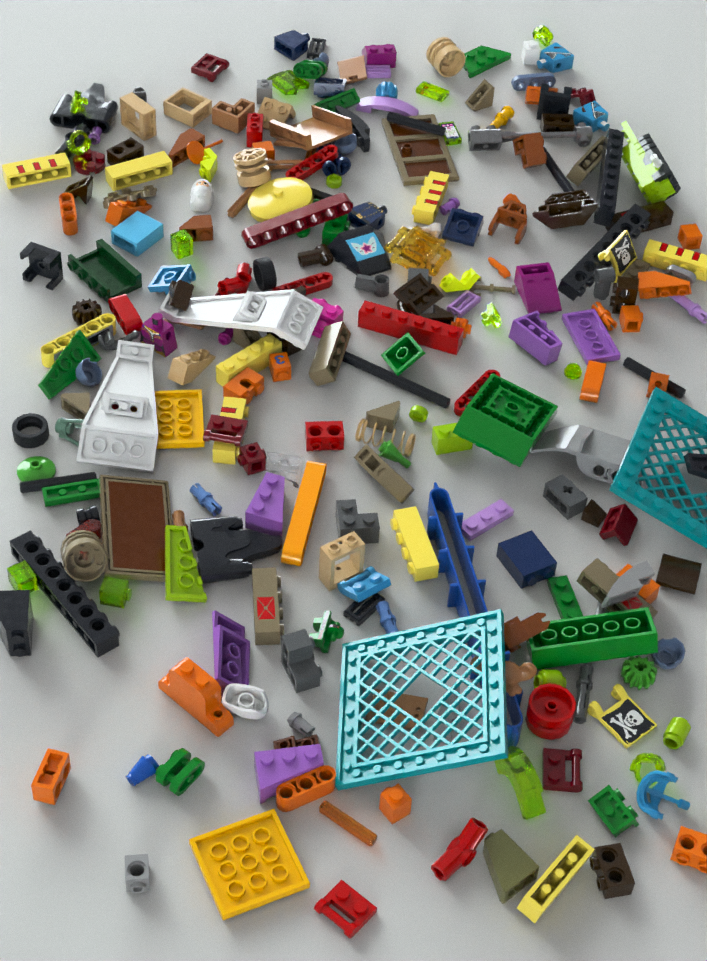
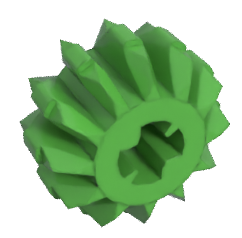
(639, 672)

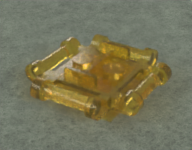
(417, 249)

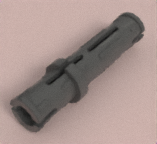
(584, 686)

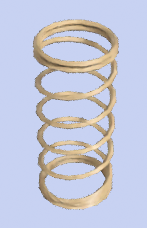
(408, 448)

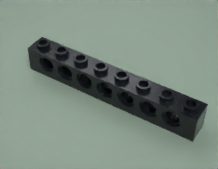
(582, 274)
(66, 594)

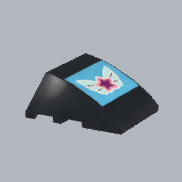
(361, 250)

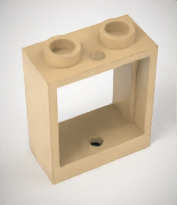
(201, 107)
(146, 124)
(333, 574)

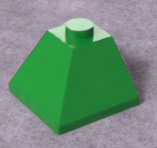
(403, 354)

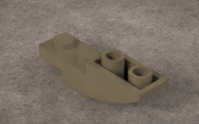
(384, 473)

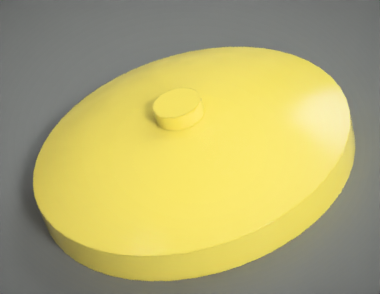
(278, 198)

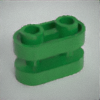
(310, 69)
(179, 771)

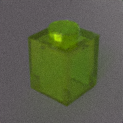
(181, 244)
(22, 577)
(114, 592)

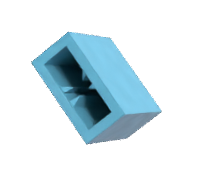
(137, 233)

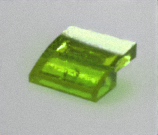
(288, 83)

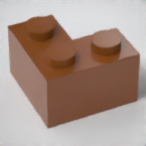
(531, 149)

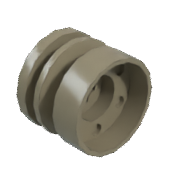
(84, 566)

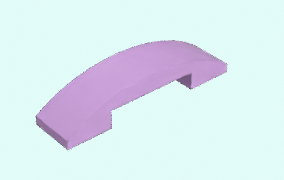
(386, 104)

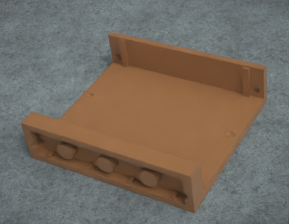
(314, 132)

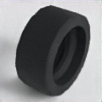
(264, 273)
(32, 440)

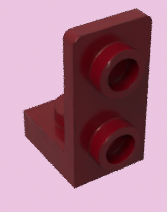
(585, 95)

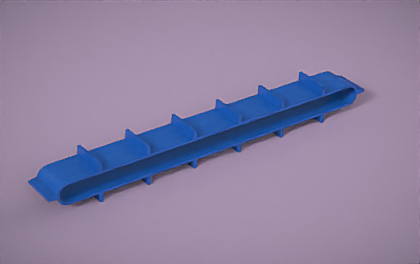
(440, 501)

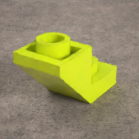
(209, 165)
(451, 283)

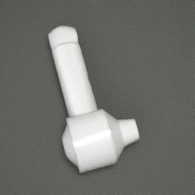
(434, 229)

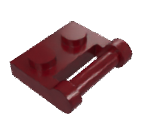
(206, 64)
(226, 430)
(554, 770)

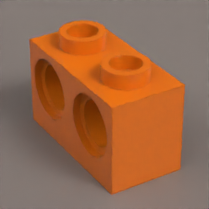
(533, 94)
(51, 776)
(696, 853)

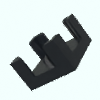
(553, 102)
(42, 262)

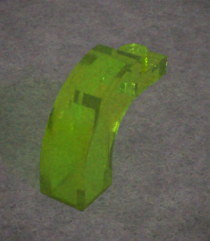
(524, 781)

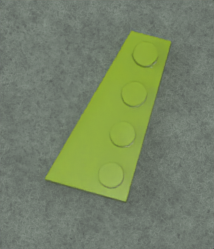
(181, 571)

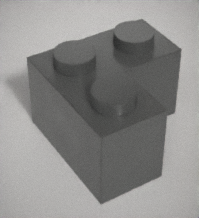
(348, 520)
(299, 661)

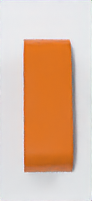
(68, 213)
(592, 381)
(299, 796)

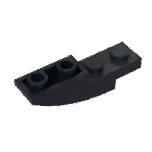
(359, 128)

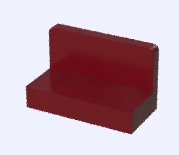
(619, 523)

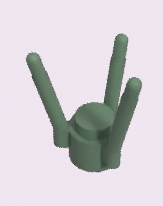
(66, 426)

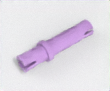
(692, 308)

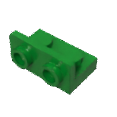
(613, 811)

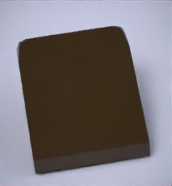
(593, 514)

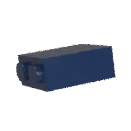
(526, 559)

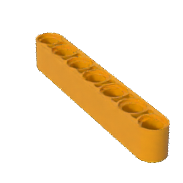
(303, 513)

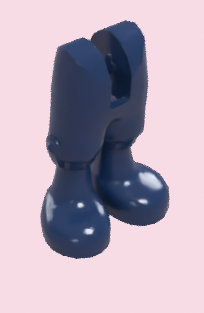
(341, 163)

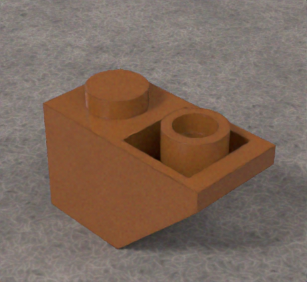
(199, 228)

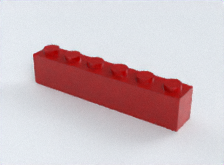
(398, 323)

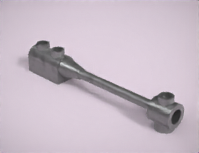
(492, 138)

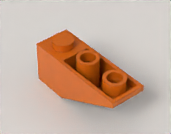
(121, 210)
(657, 284)

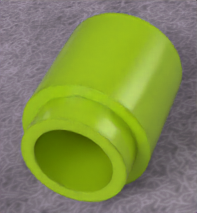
(676, 732)

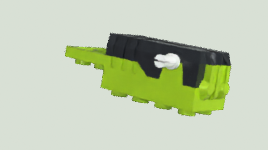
(648, 167)

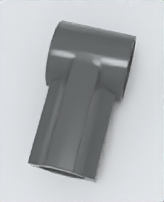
(603, 279)
(377, 284)

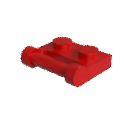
(350, 904)

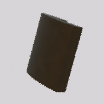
(418, 294)
(678, 573)

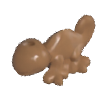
(514, 674)

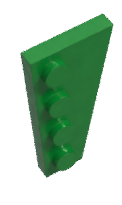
(63, 369)

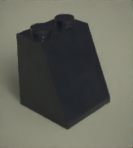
(16, 622)

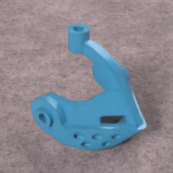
(656, 793)

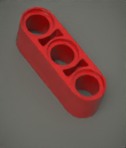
(125, 313)

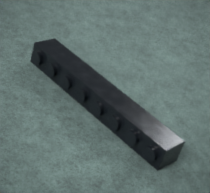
(609, 177)

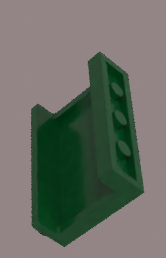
(106, 271)

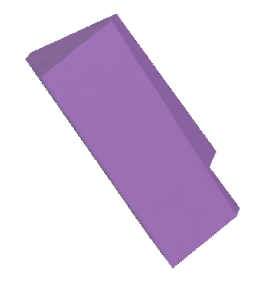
(230, 651)

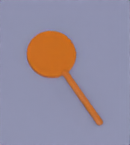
(196, 151)

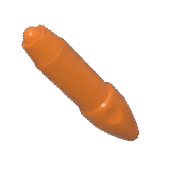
(502, 270)

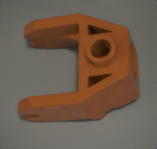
(506, 216)
(519, 631)

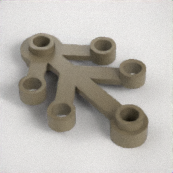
(148, 191)

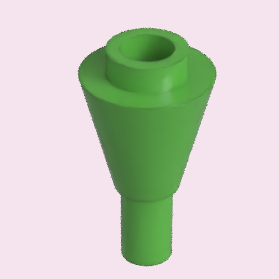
(390, 452)

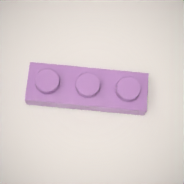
(486, 519)

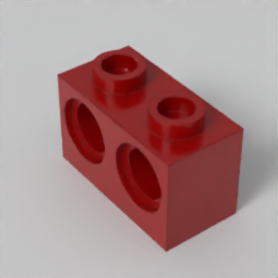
(254, 128)
(324, 435)

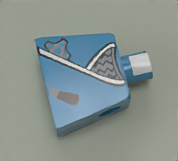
(555, 58)
(592, 115)

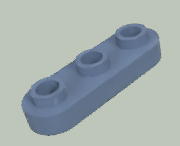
(528, 80)

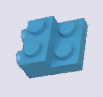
(168, 273)

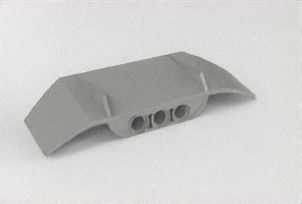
(607, 450)

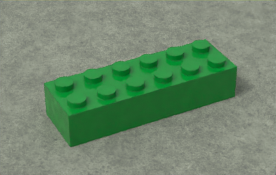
(594, 638)

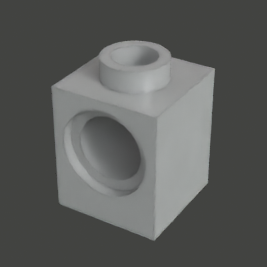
(264, 89)
(137, 865)

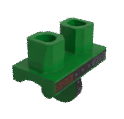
(328, 631)

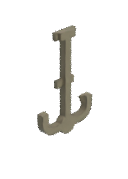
(491, 288)

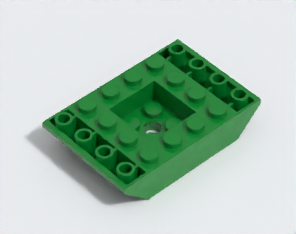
(505, 419)

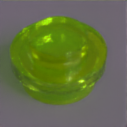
(573, 371)

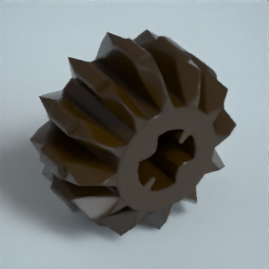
(86, 311)

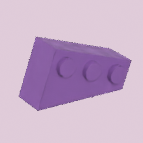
(536, 338)
(267, 506)
(283, 764)

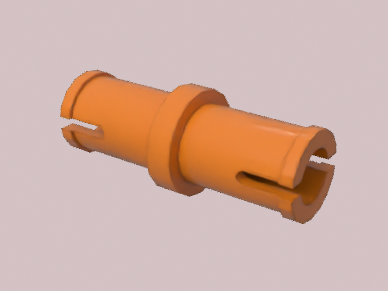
(605, 316)

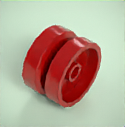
(550, 711)

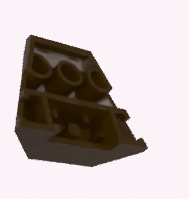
(566, 209)

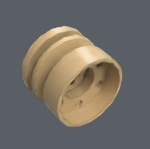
(445, 57)
(252, 167)

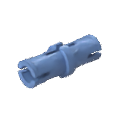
(205, 499)
(387, 619)

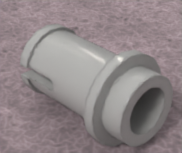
(295, 720)

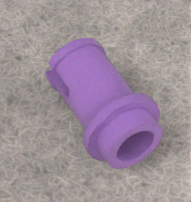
(95, 135)
(446, 208)

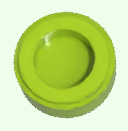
(334, 181)
(418, 413)

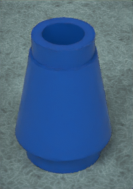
(142, 770)

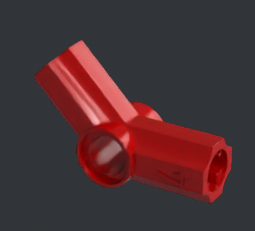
(239, 283)
(460, 850)

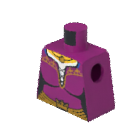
(160, 334)

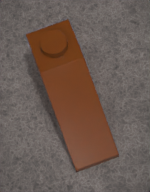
(179, 151)

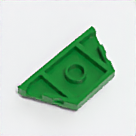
(483, 59)

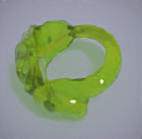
(543, 32)
(81, 150)
(652, 758)

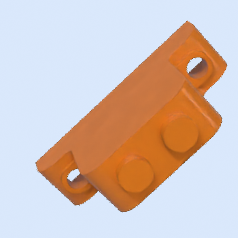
(198, 695)

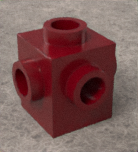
(252, 458)

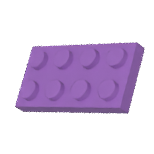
(590, 336)

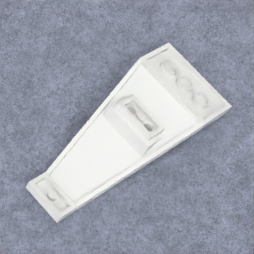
(280, 312)
(118, 435)

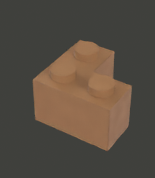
(232, 116)

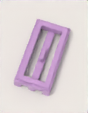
(378, 71)
(466, 305)

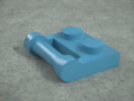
(364, 584)

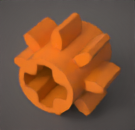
(462, 323)

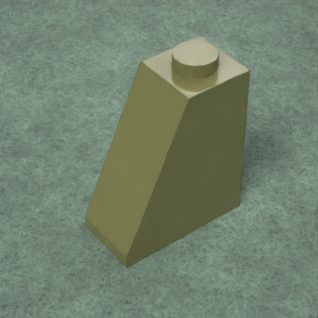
(508, 865)

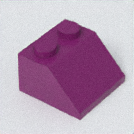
(380, 55)

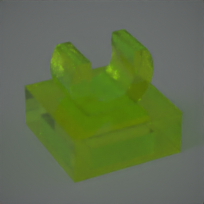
(77, 101)
(491, 316)

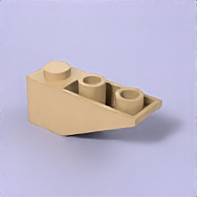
(189, 366)

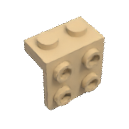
(275, 110)

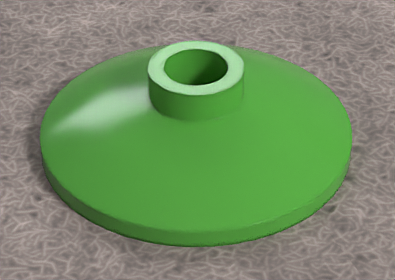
(36, 468)

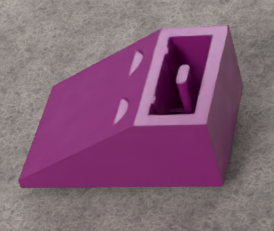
(537, 288)

